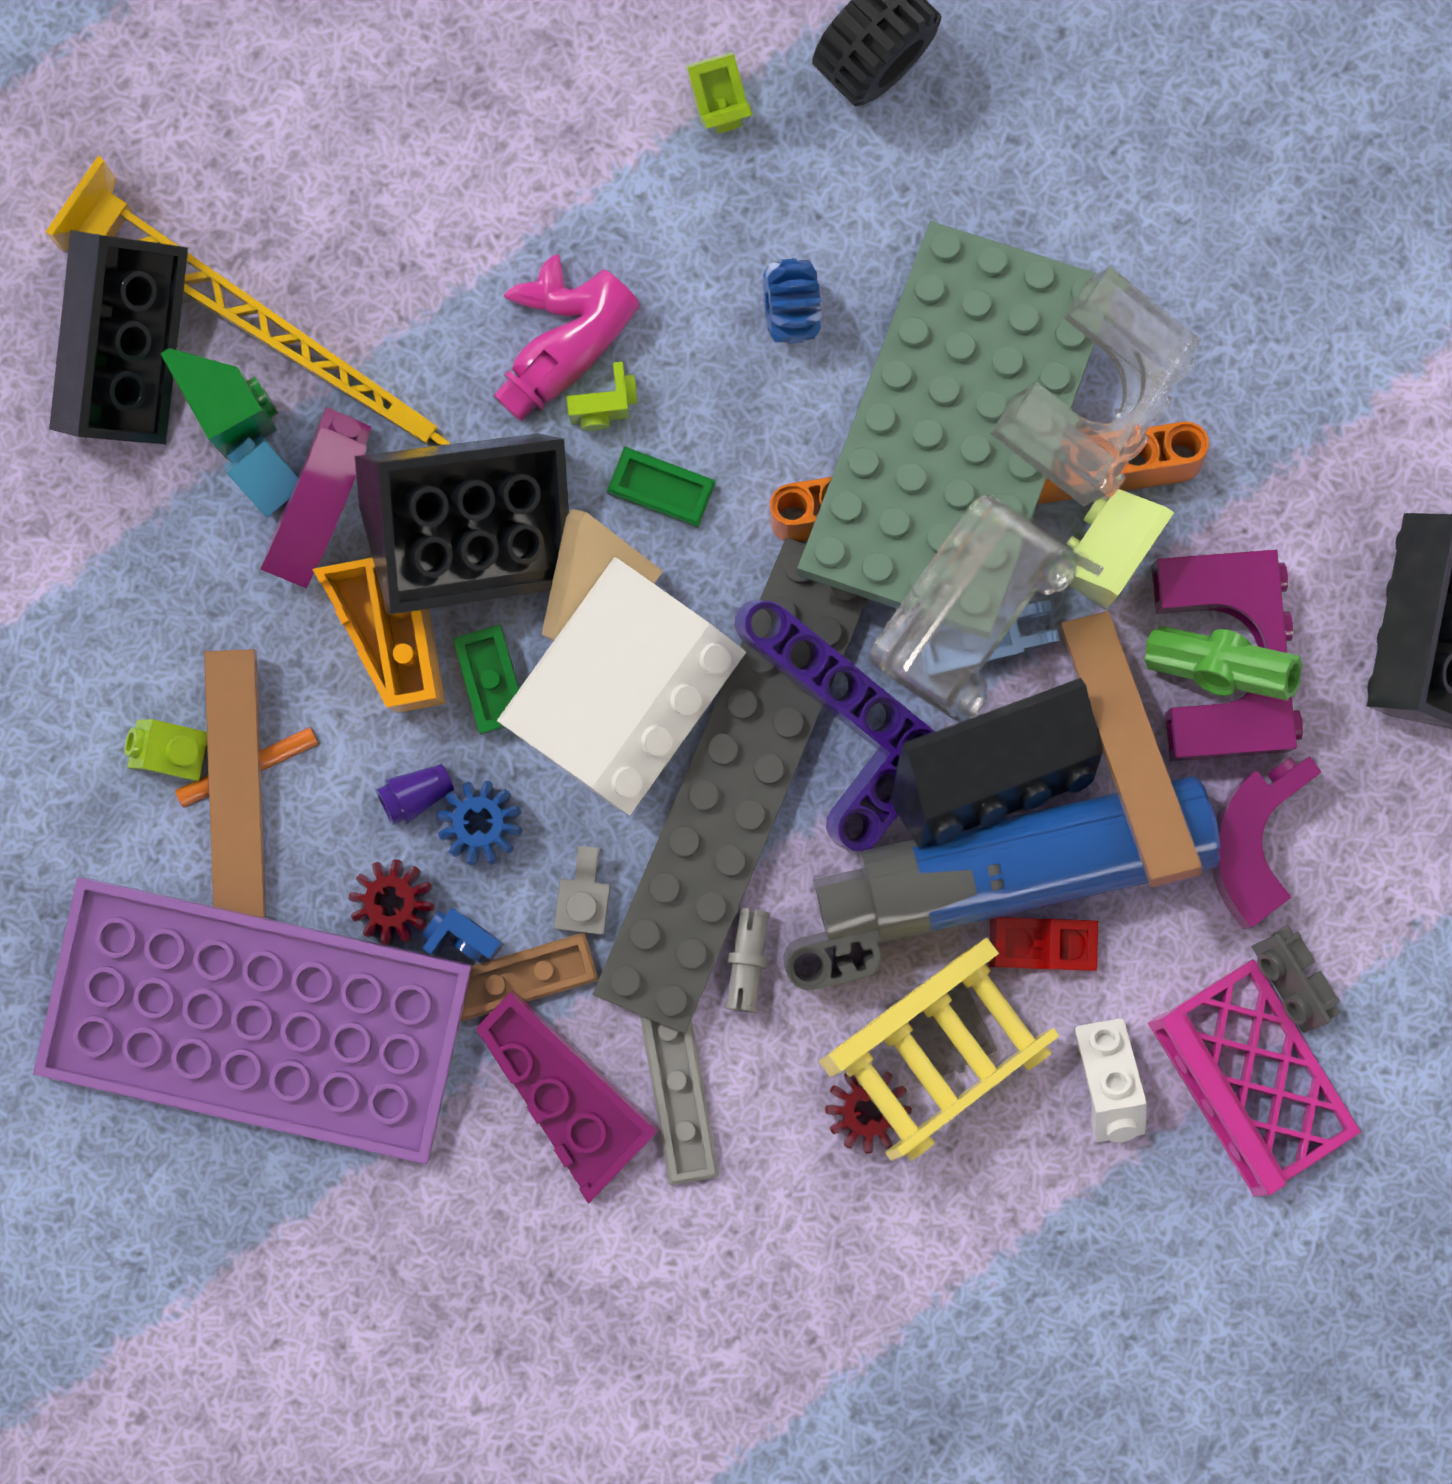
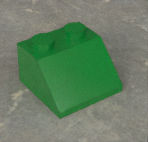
(222, 399)

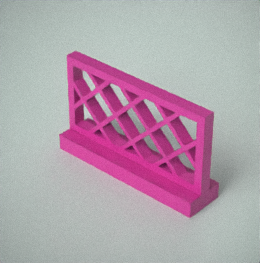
(1227, 1110)

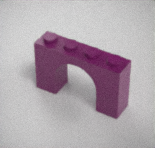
(1251, 591)

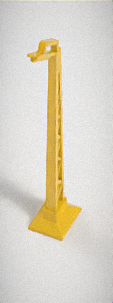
(98, 211)

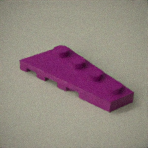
(576, 1106)

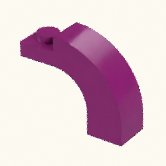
(316, 498)
(1242, 873)

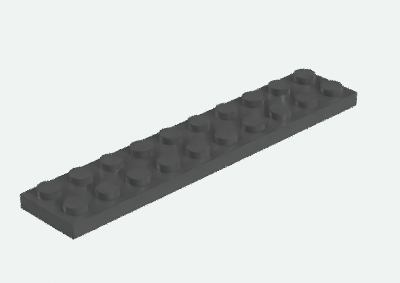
(723, 810)

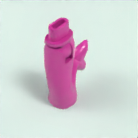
(568, 351)

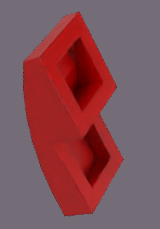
(1044, 943)

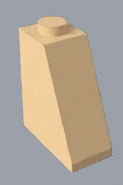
(582, 558)

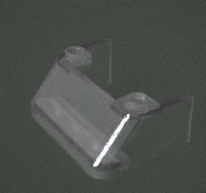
(970, 603)

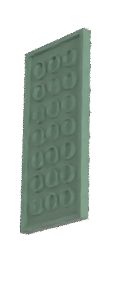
(921, 448)

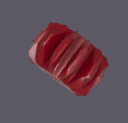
(379, 914)
(871, 1126)

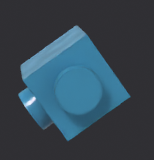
(261, 473)

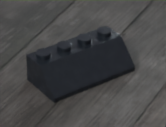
(114, 324)
(1415, 638)
(997, 764)

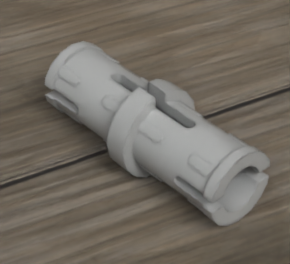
(747, 960)

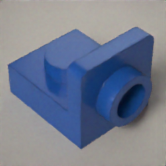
(471, 939)

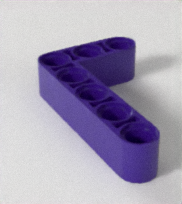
(850, 708)

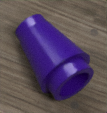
(413, 793)

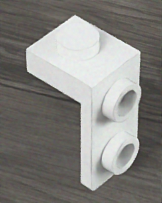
(1112, 1080)

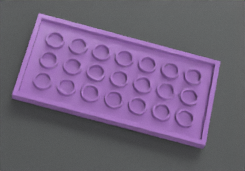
(253, 1019)

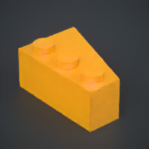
(394, 647)

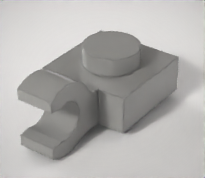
(582, 901)

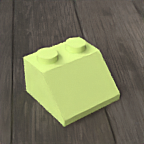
(1118, 541)

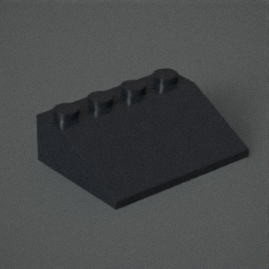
(464, 519)

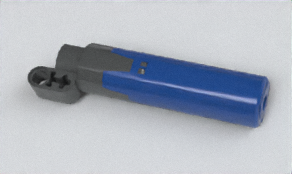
(984, 876)

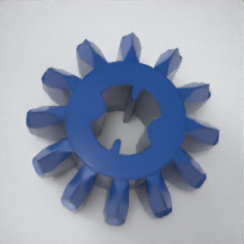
(792, 301)
(479, 840)

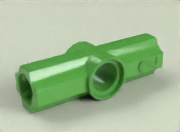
(1223, 662)

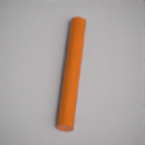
(269, 757)

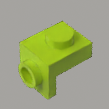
(719, 92)
(597, 409)
(166, 749)

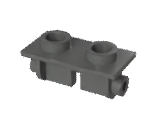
(1306, 1000)

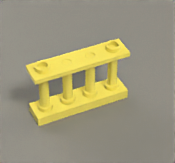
(895, 1030)

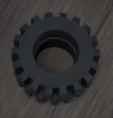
(874, 45)

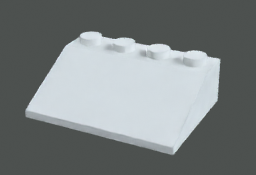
(621, 686)

